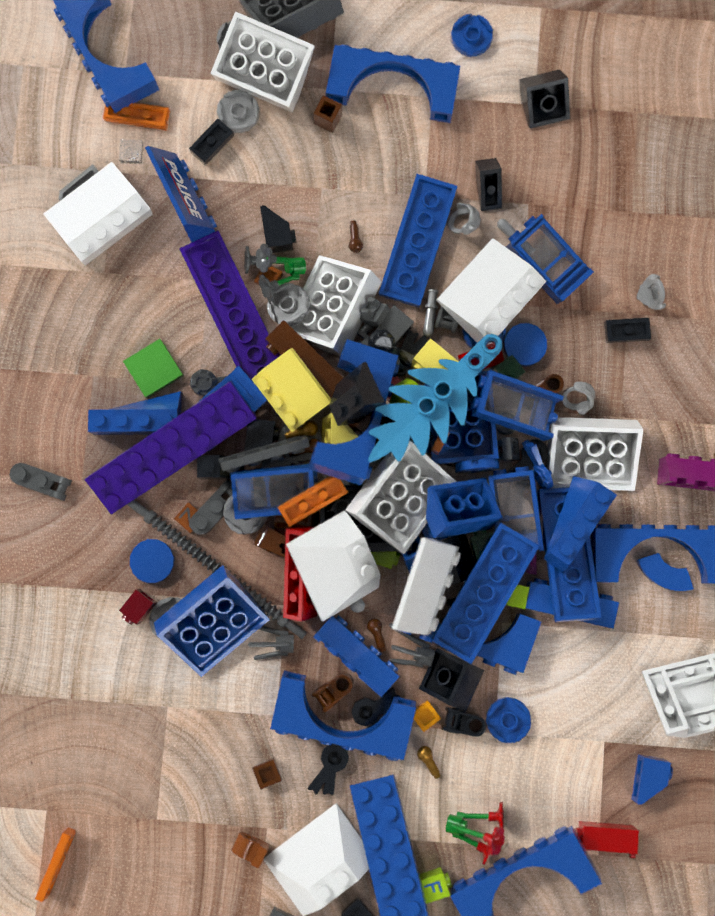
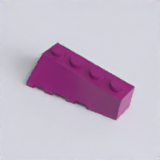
(686, 473)

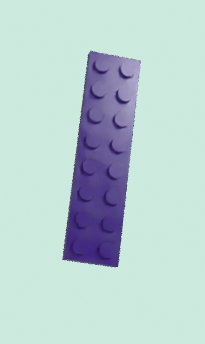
(229, 302)
(171, 447)

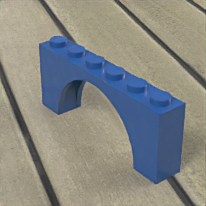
(353, 65)
(118, 84)
(350, 459)
(613, 544)
(510, 648)
(385, 737)
(559, 852)

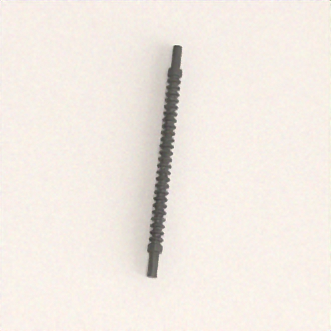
(150, 517)

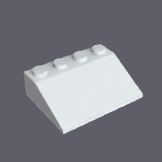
(263, 62)
(98, 213)
(490, 291)
(336, 297)
(595, 451)
(396, 497)
(426, 587)

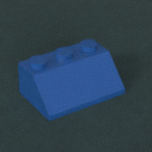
(461, 508)

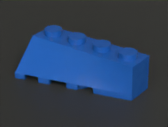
(136, 418)
(579, 516)
(357, 655)

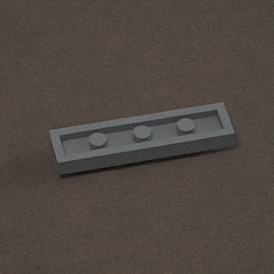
(255, 456)

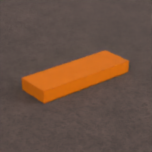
(140, 115)
(312, 500)
(55, 864)

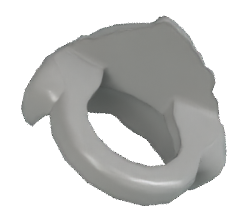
(473, 222)
(649, 292)
(584, 406)

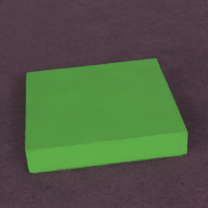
(153, 368)

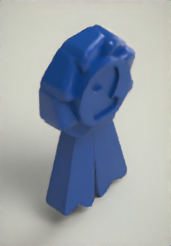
(542, 474)

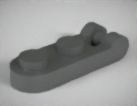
(39, 480)
(211, 511)

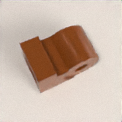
(250, 848)

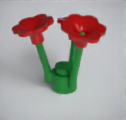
(458, 827)

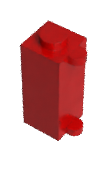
(609, 837)

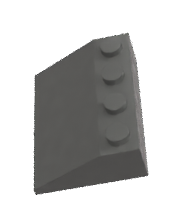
(293, 16)

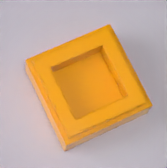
(426, 716)

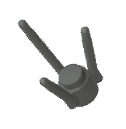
(284, 643)
(423, 656)

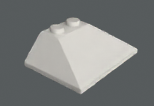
(335, 564)
(684, 695)
(319, 861)

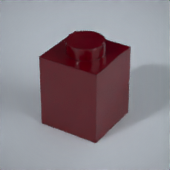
(137, 607)

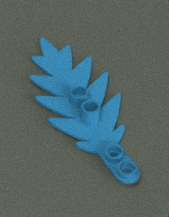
(431, 402)

